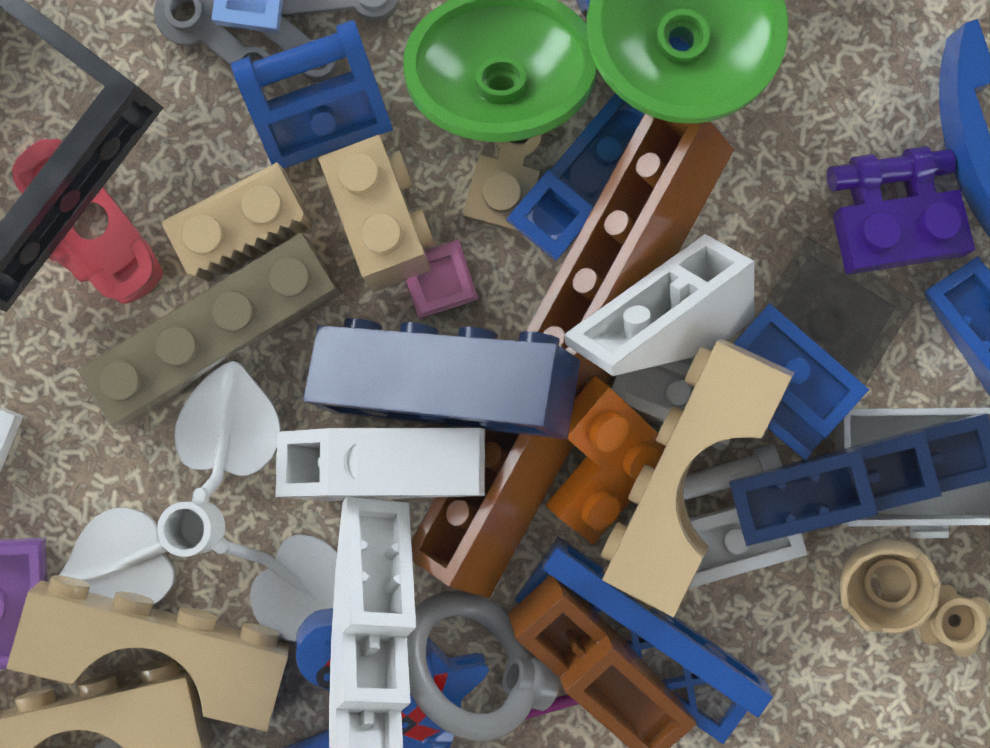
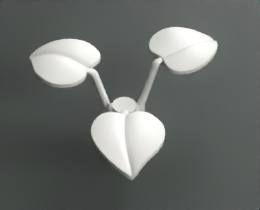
(221, 427)

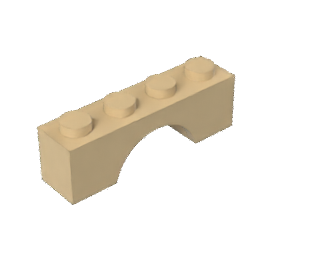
(660, 548)
(71, 628)
(143, 713)

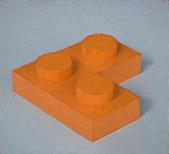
(616, 450)

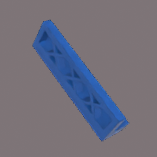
(660, 631)

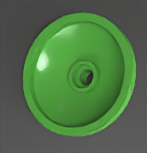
(477, 47)
(729, 59)

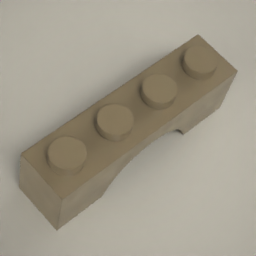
(209, 329)

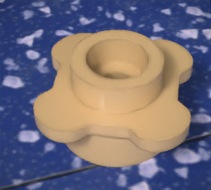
(971, 626)

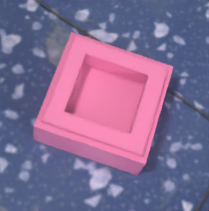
(446, 285)

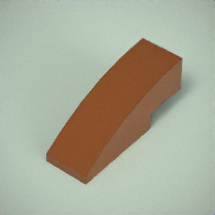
(599, 667)

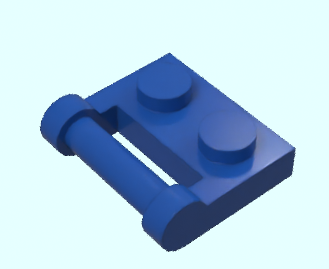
(319, 115)

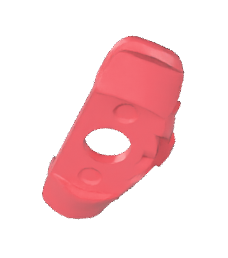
(118, 260)

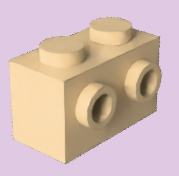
(374, 212)

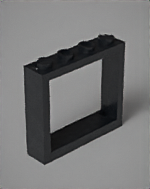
(76, 167)

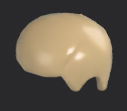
(906, 581)

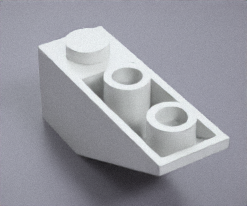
(380, 463)

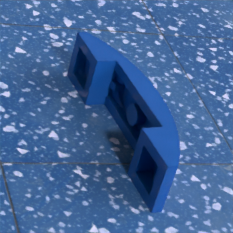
(964, 129)
(567, 192)

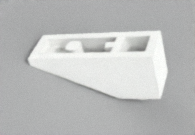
(672, 311)

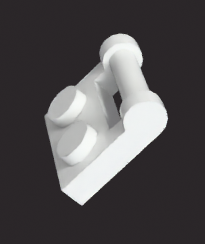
(722, 529)

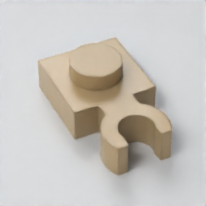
(501, 183)

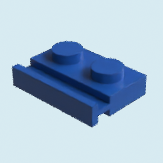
(819, 390)

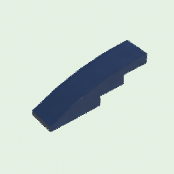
(863, 479)

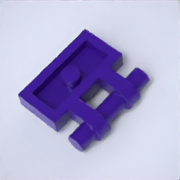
(900, 230)

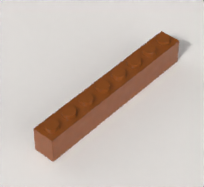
(628, 235)

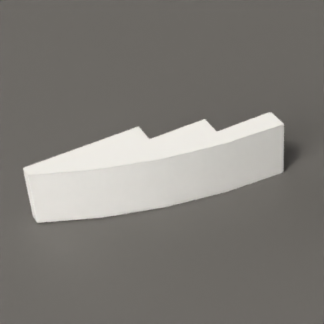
(371, 625)

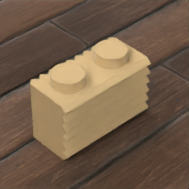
(237, 223)

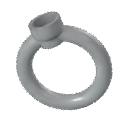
(524, 679)

